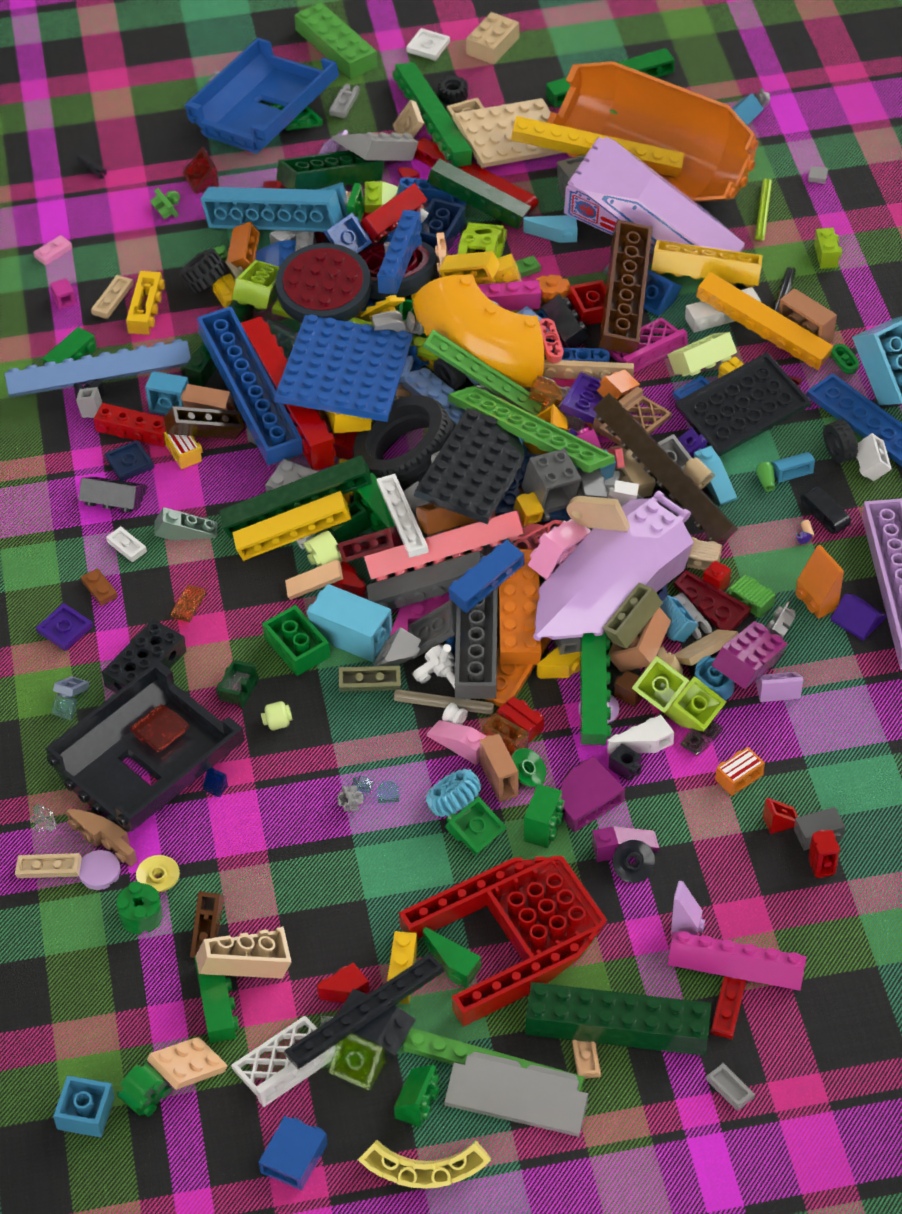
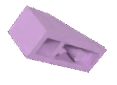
(686, 912)

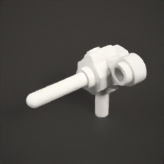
(439, 661)

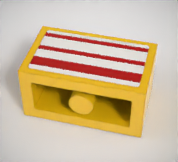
(184, 449)

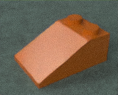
(820, 583)

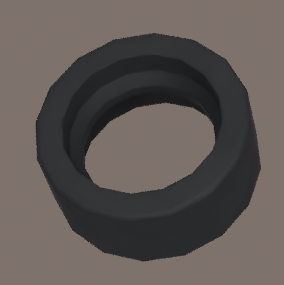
(449, 374)

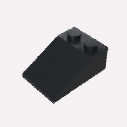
(386, 1029)

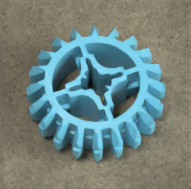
(453, 792)

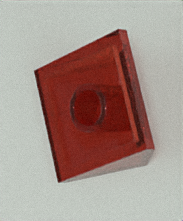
(201, 172)

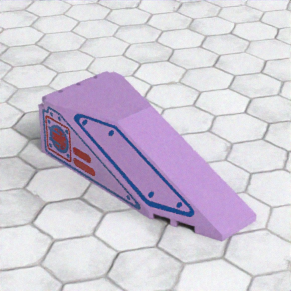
(619, 186)

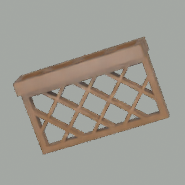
(632, 404)

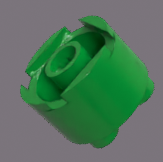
(139, 908)
(144, 1089)

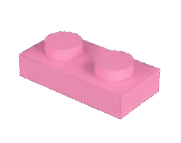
(53, 250)

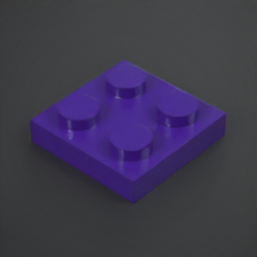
(64, 627)

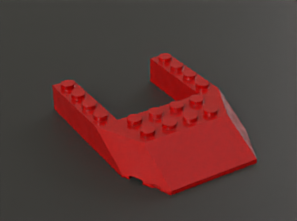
(539, 910)

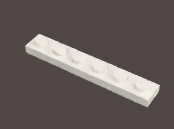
(402, 516)

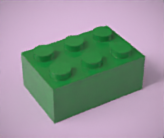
(296, 640)

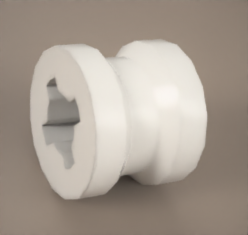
(454, 714)

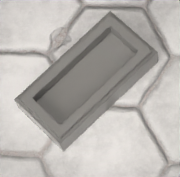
(730, 1086)

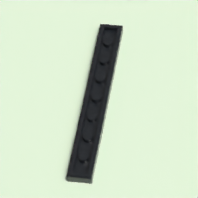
(363, 1011)

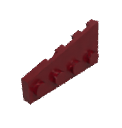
(713, 603)

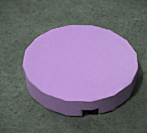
(99, 869)

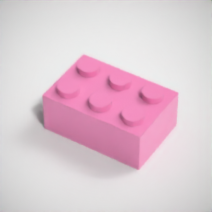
(556, 547)

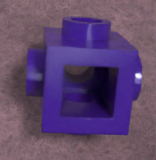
(692, 441)

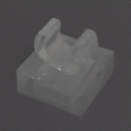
(43, 819)

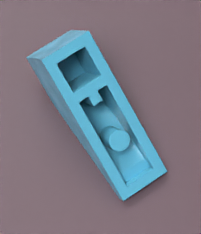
(554, 228)
(720, 485)

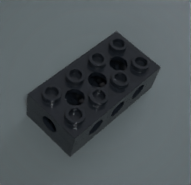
(149, 646)

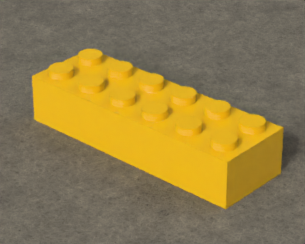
(700, 261)

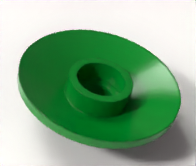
(530, 767)

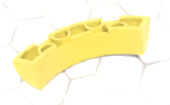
(424, 1173)

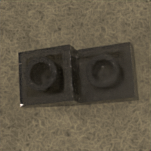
(698, 741)

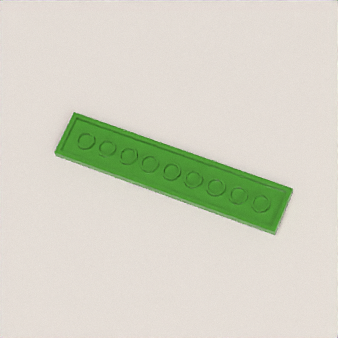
(532, 429)

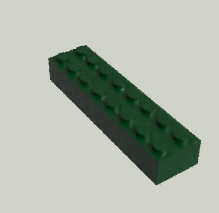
(618, 1018)

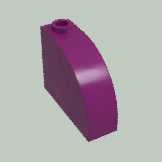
(589, 793)

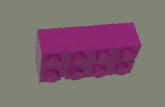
(749, 654)

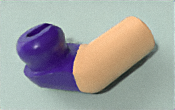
(807, 533)

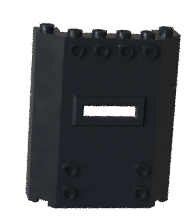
(94, 750)

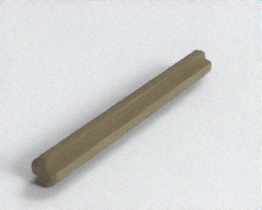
(443, 701)

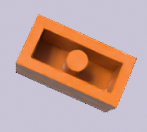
(617, 384)

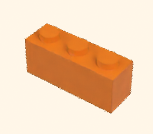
(243, 245)

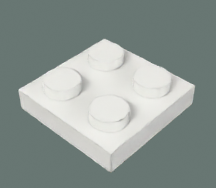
(428, 44)

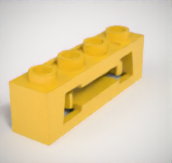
(151, 284)

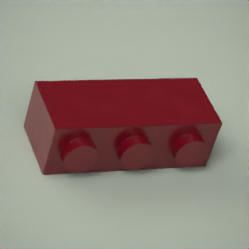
(370, 544)

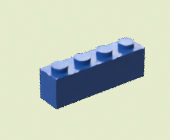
(486, 576)

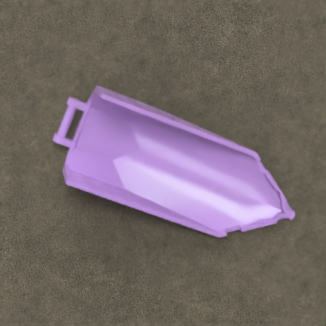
(610, 565)

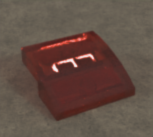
(160, 727)

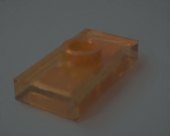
(188, 603)

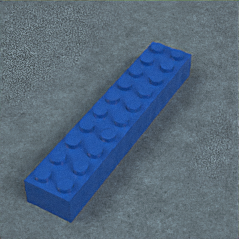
(249, 386)

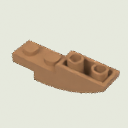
(102, 831)

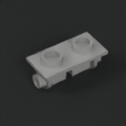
(782, 616)

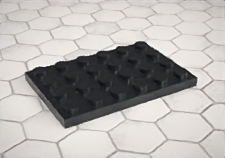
(742, 404)

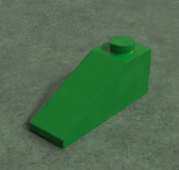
(458, 962)

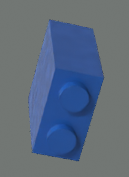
(293, 1152)

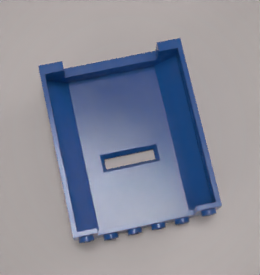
(230, 103)

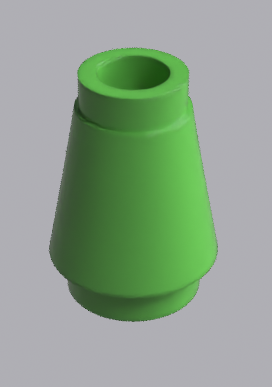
(766, 475)

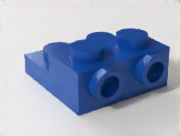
(348, 233)

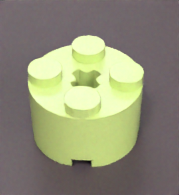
(322, 549)

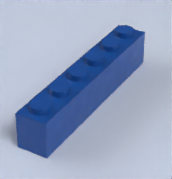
(399, 252)

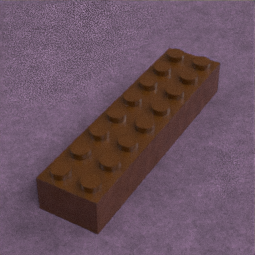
(625, 287)

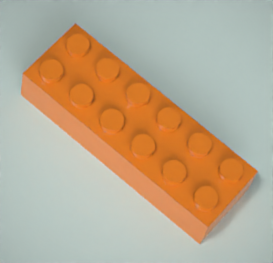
(517, 616)

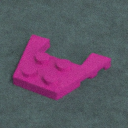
(413, 612)

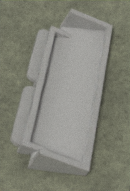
(518, 1094)

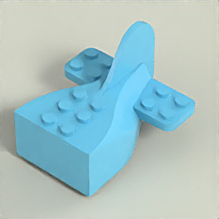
(882, 359)

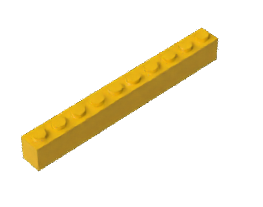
(580, 142)

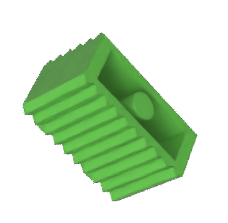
(753, 594)

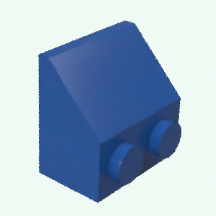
(659, 293)

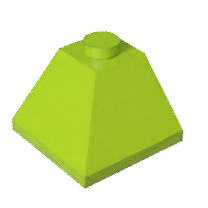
(660, 684)
(695, 706)

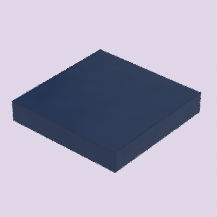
(129, 460)

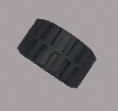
(202, 270)

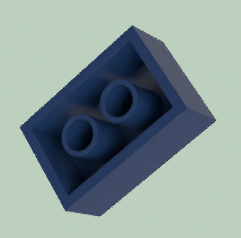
(445, 218)

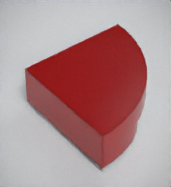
(408, 172)

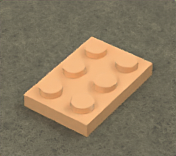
(187, 1062)

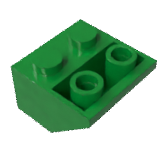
(417, 1095)

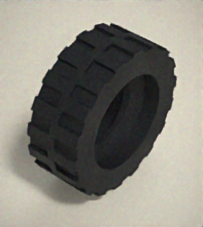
(840, 441)

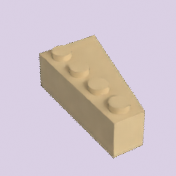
(246, 955)

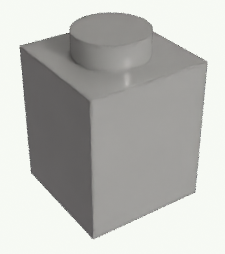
(89, 402)

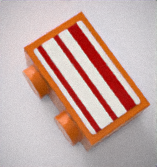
(739, 771)

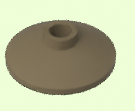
(233, 269)

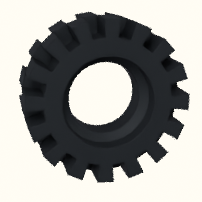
(452, 89)

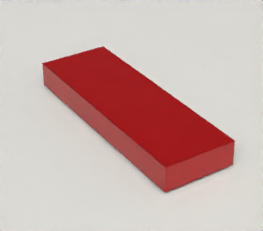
(728, 1007)

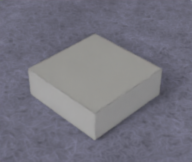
(818, 174)

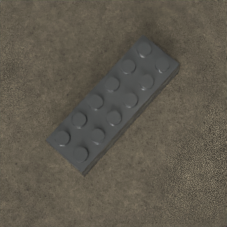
(477, 650)

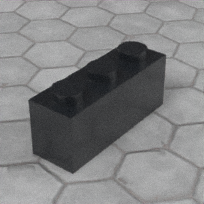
(566, 321)

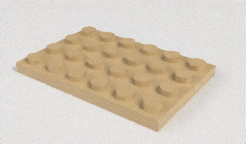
(491, 128)

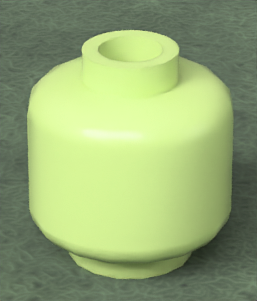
(277, 715)

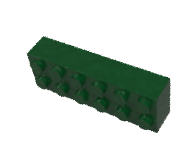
(328, 169)

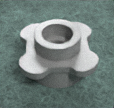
(763, 98)

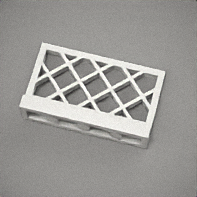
(282, 1081)

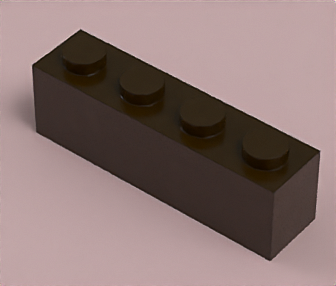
(203, 422)

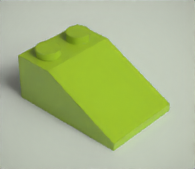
(377, 194)

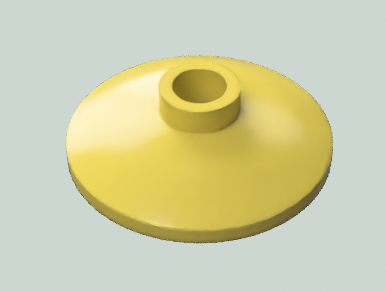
(155, 867)

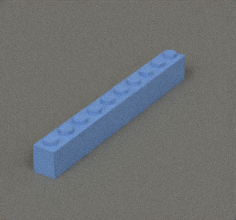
(102, 368)

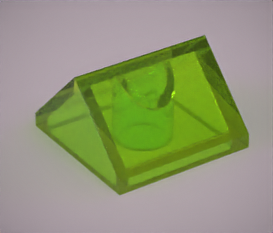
(357, 1061)

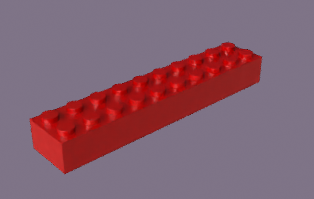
(316, 439)

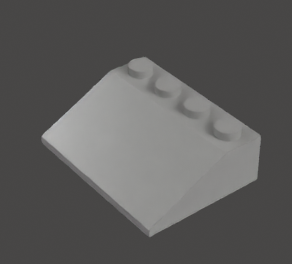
(380, 146)

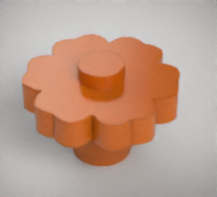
(552, 286)

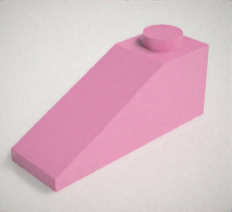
(459, 739)

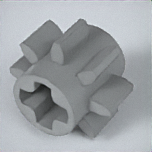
(350, 798)

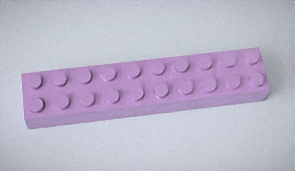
(884, 534)

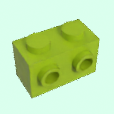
(827, 248)

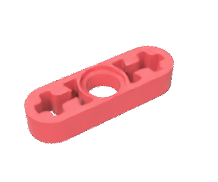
(551, 334)

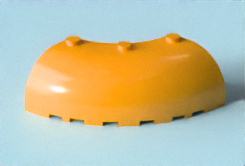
(492, 334)

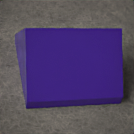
(857, 616)

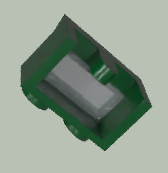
(237, 683)

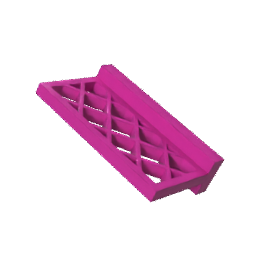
(654, 351)

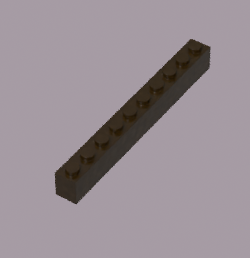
(665, 469)

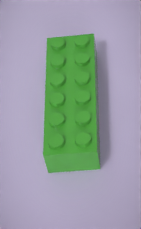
(336, 40)

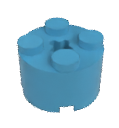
(713, 678)

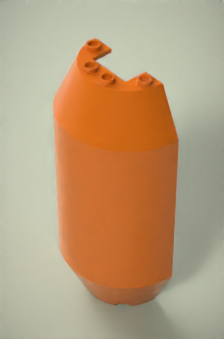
(657, 113)

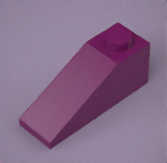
(608, 839)

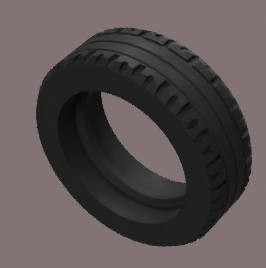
(405, 415)

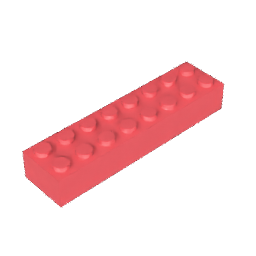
(445, 544)

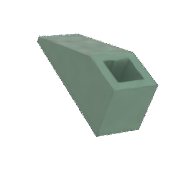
(183, 526)

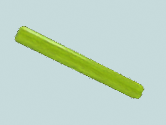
(763, 209)

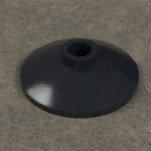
(643, 863)

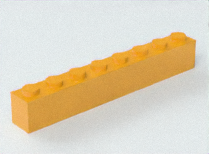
(764, 321)

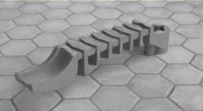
(393, 321)

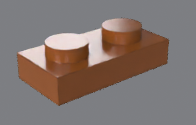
(99, 587)

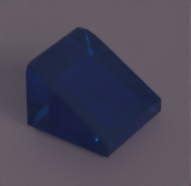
(215, 782)

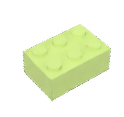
(702, 354)

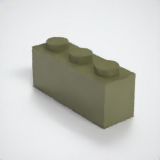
(632, 615)
(369, 678)

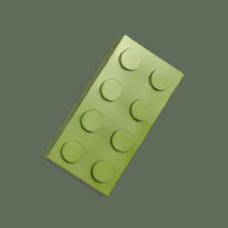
(256, 285)

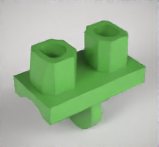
(168, 201)

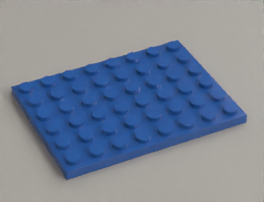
(344, 368)

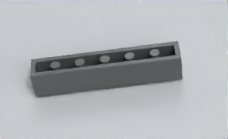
(421, 583)

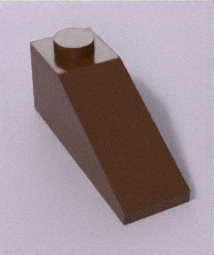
(207, 919)

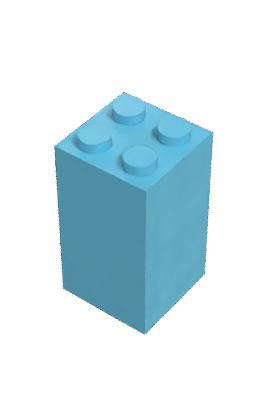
(351, 622)

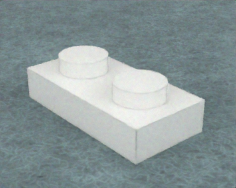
(126, 544)

